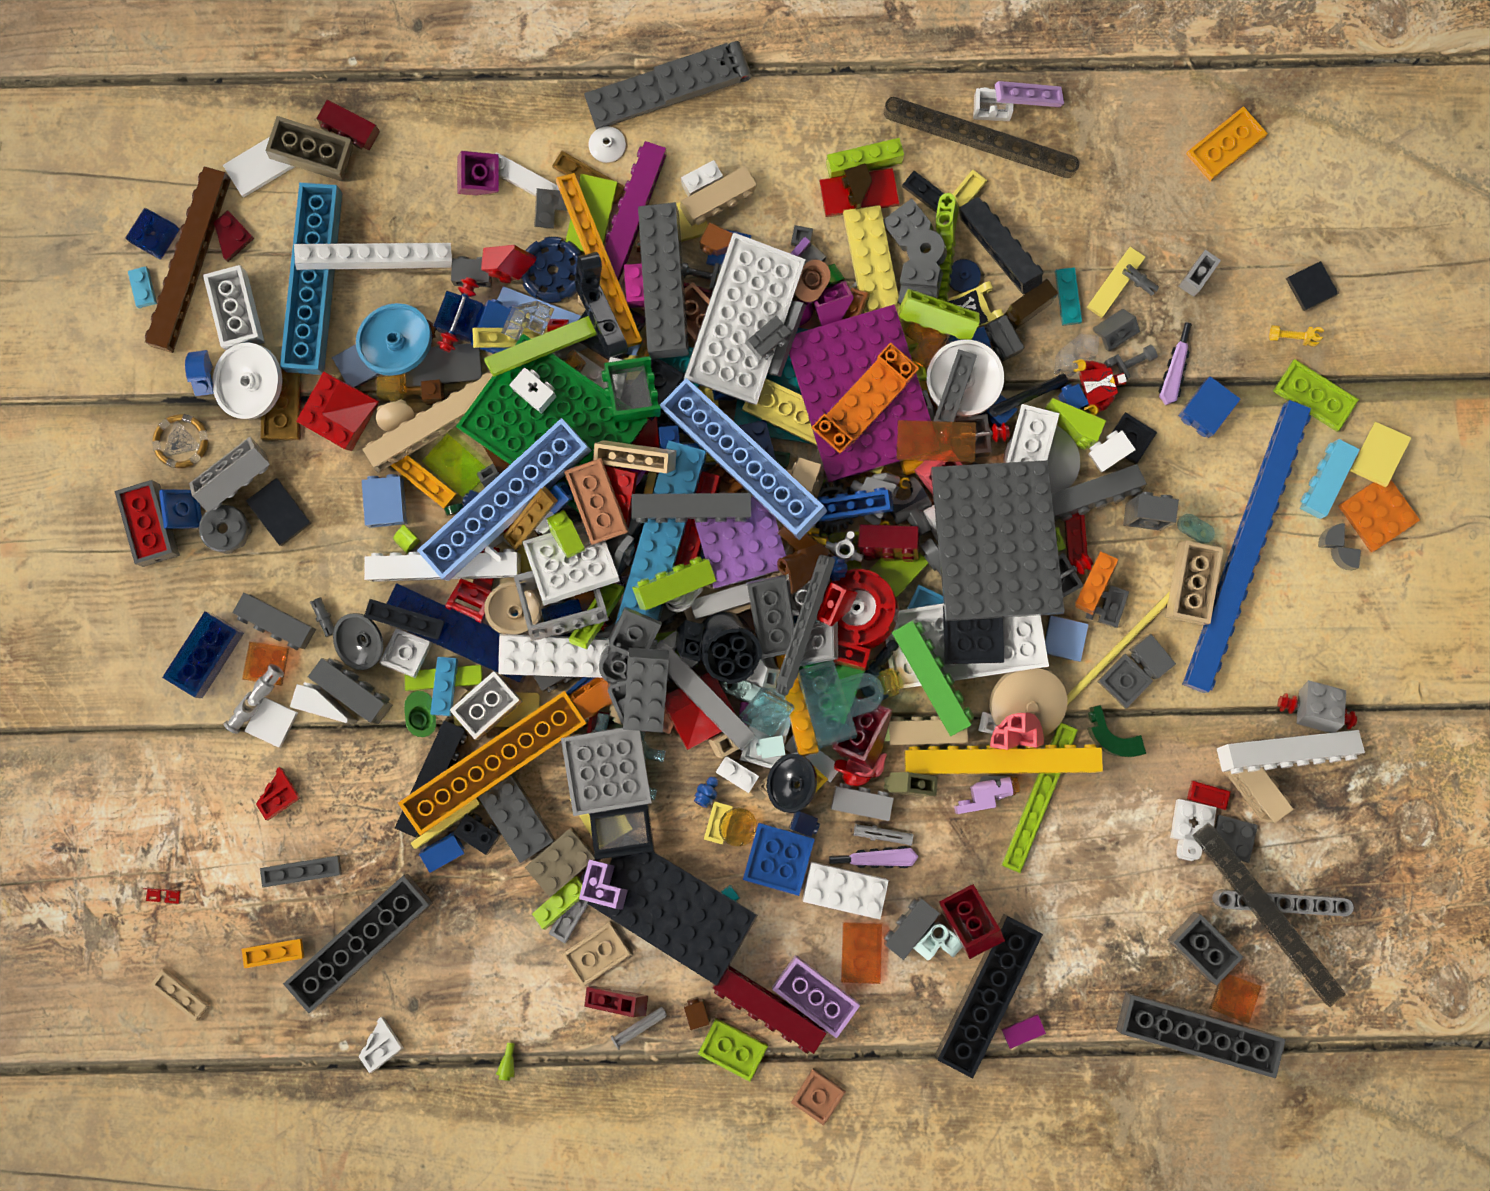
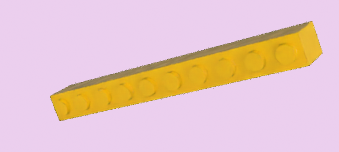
(1003, 761)

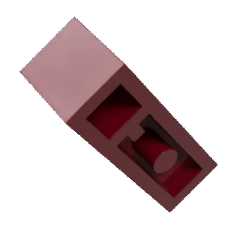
(616, 1001)

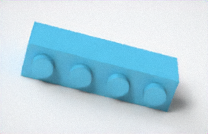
(1329, 478)

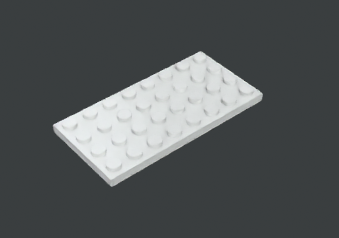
(749, 292)
(1022, 646)

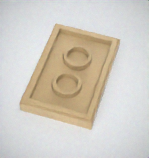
(596, 954)

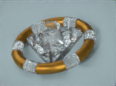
(180, 441)

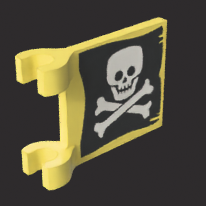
(976, 302)

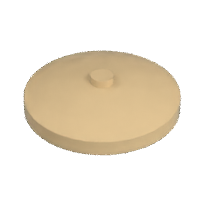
(1032, 692)

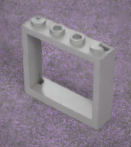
(562, 624)

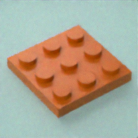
(1378, 514)

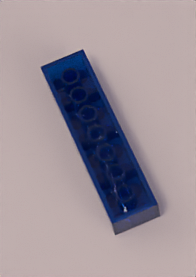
(460, 633)

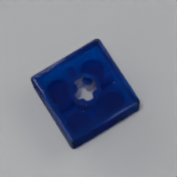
(141, 235)

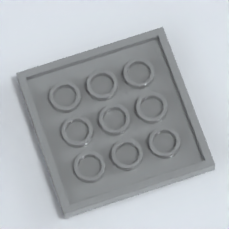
(605, 770)

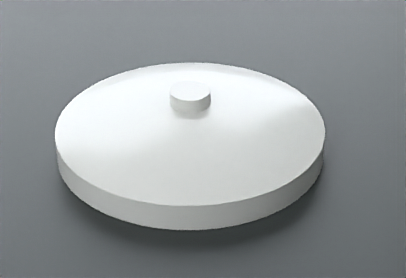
(247, 381)
(984, 382)

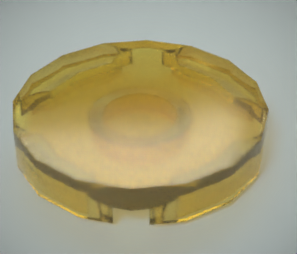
(737, 827)

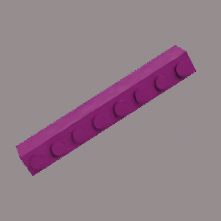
(638, 193)

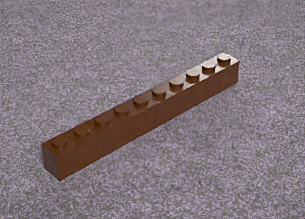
(187, 259)

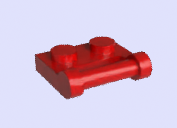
(470, 594)

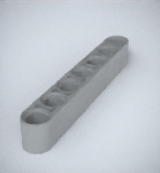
(706, 699)
(1292, 903)

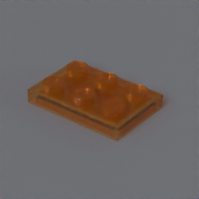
(861, 953)

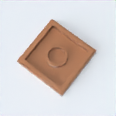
(818, 1097)

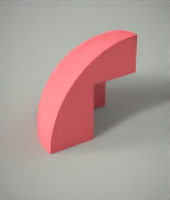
(1018, 730)

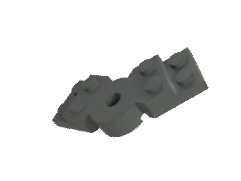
(915, 234)
(631, 631)

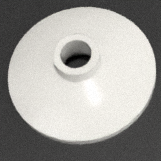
(607, 152)

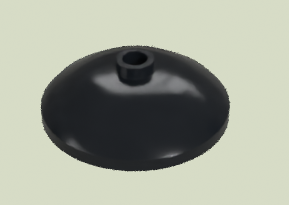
(784, 782)

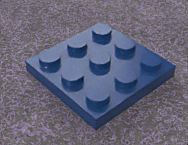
(778, 859)

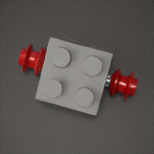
(1319, 707)

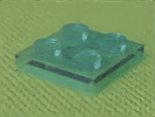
(766, 712)

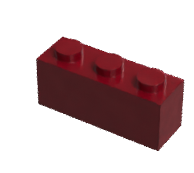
(347, 124)

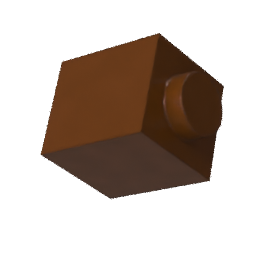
(432, 391)
(696, 1013)

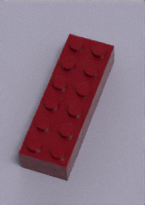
(771, 1010)

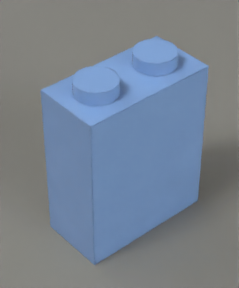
(384, 501)

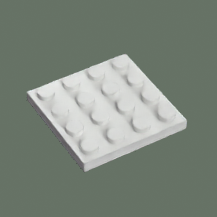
(563, 577)

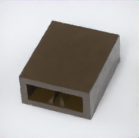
(1031, 304)

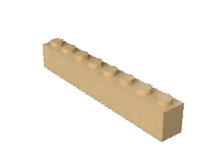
(424, 427)

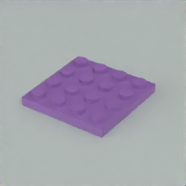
(742, 548)

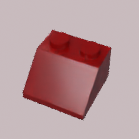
(506, 262)

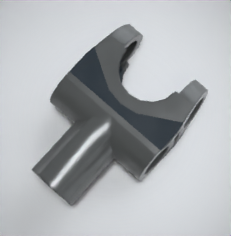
(913, 507)

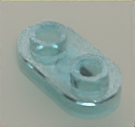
(1195, 527)

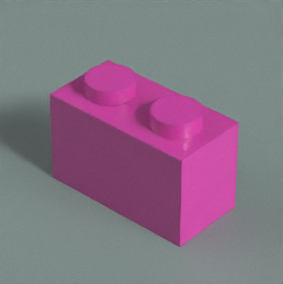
(634, 285)

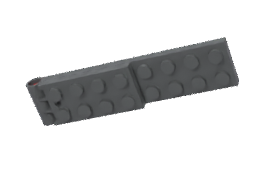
(669, 84)

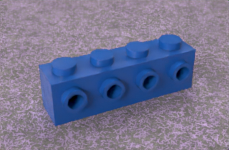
(856, 505)

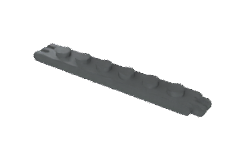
(804, 624)

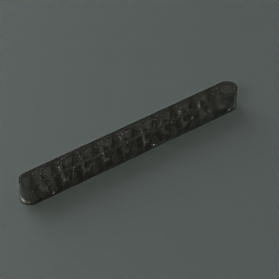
(973, 130)
(1269, 915)

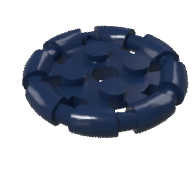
(544, 262)

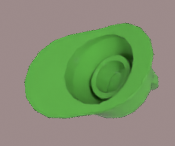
(417, 714)

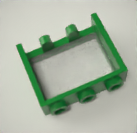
(631, 389)

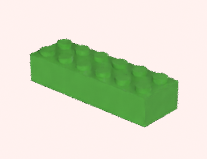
(933, 678)

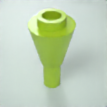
(506, 1067)

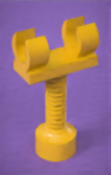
(1276, 333)

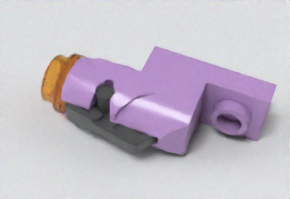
(987, 791)

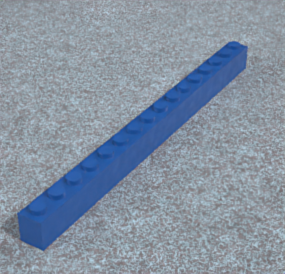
(1246, 546)

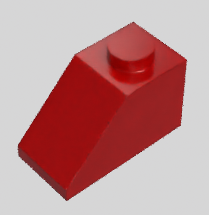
(836, 603)

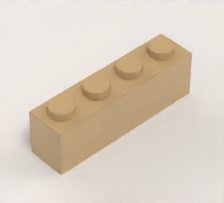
(718, 196)
(635, 456)
(922, 732)

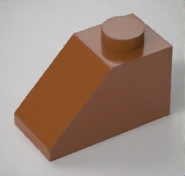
(715, 240)

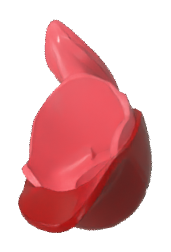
(857, 774)

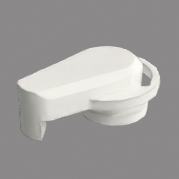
(683, 602)

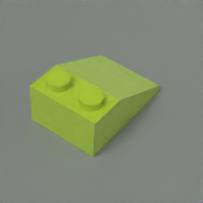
(1080, 425)

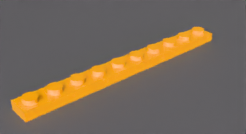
(592, 243)

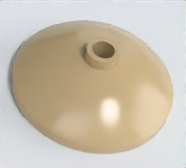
(504, 602)

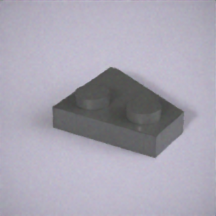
(624, 555)

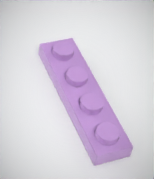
(1029, 94)

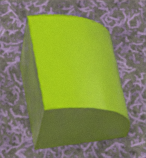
(406, 539)

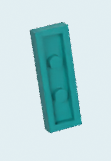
(1068, 296)

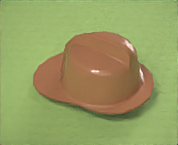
(812, 280)

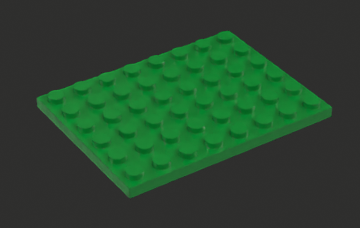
(510, 425)

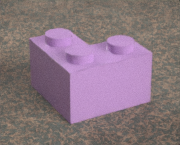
(597, 886)

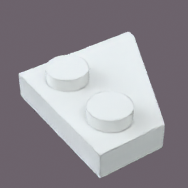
(380, 1046)

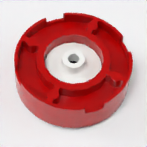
(876, 612)

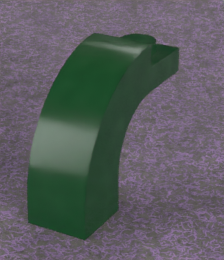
(1110, 743)

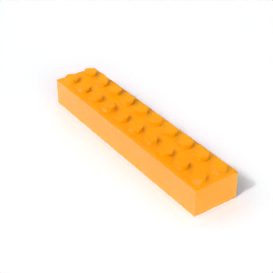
(491, 763)

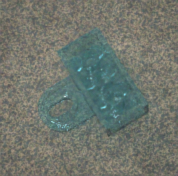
(833, 701)

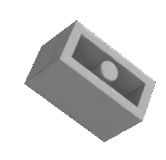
(1199, 273)

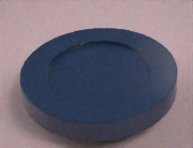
(964, 275)

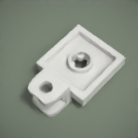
(1183, 829)

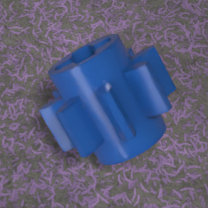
(839, 569)

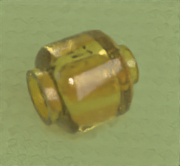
(891, 681)

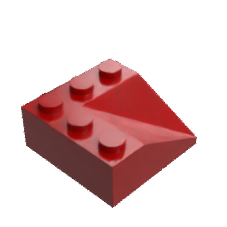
(337, 411)
(689, 719)

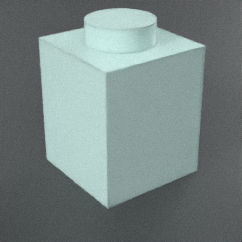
(770, 747)

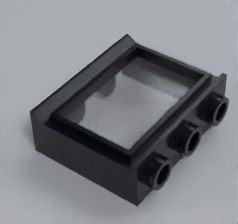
(622, 832)

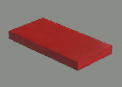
(881, 193)

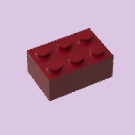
(889, 542)
(971, 921)

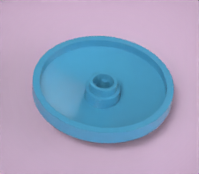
(393, 339)

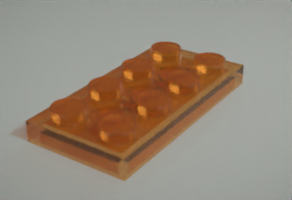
(936, 441)

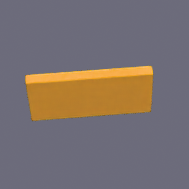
(1226, 143)

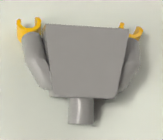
(887, 480)

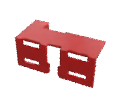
(169, 894)

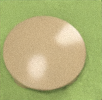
(393, 414)

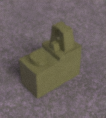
(911, 784)

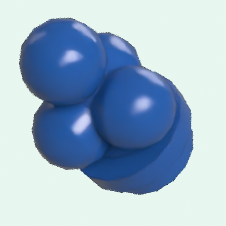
(706, 793)

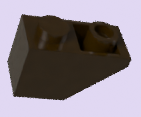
(858, 183)

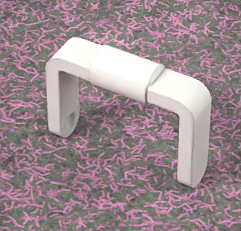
(489, 549)

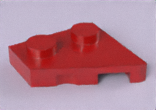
(277, 795)

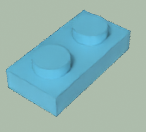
(142, 287)

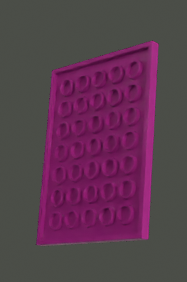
(830, 363)

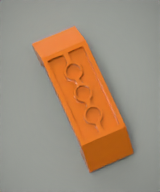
(866, 399)

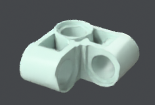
(743, 690)
(929, 944)

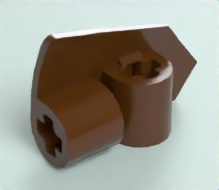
(801, 565)

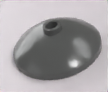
(358, 641)

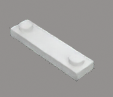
(522, 177)

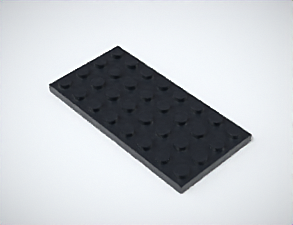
(679, 914)

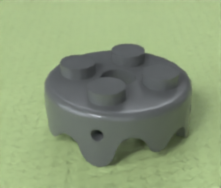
(237, 531)

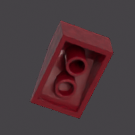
(871, 733)

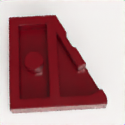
(231, 235)

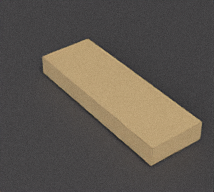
(179, 994)

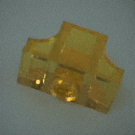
(391, 387)

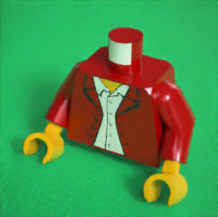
(1098, 384)

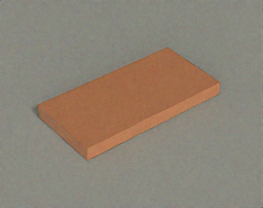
(596, 501)

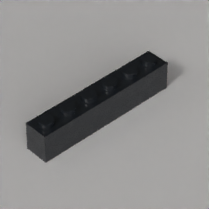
(1001, 245)
(440, 758)

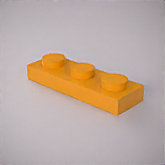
(273, 953)

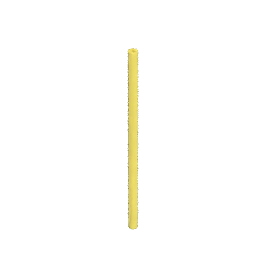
(1118, 648)

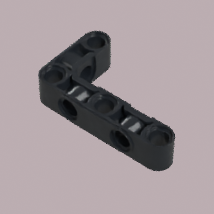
(600, 314)

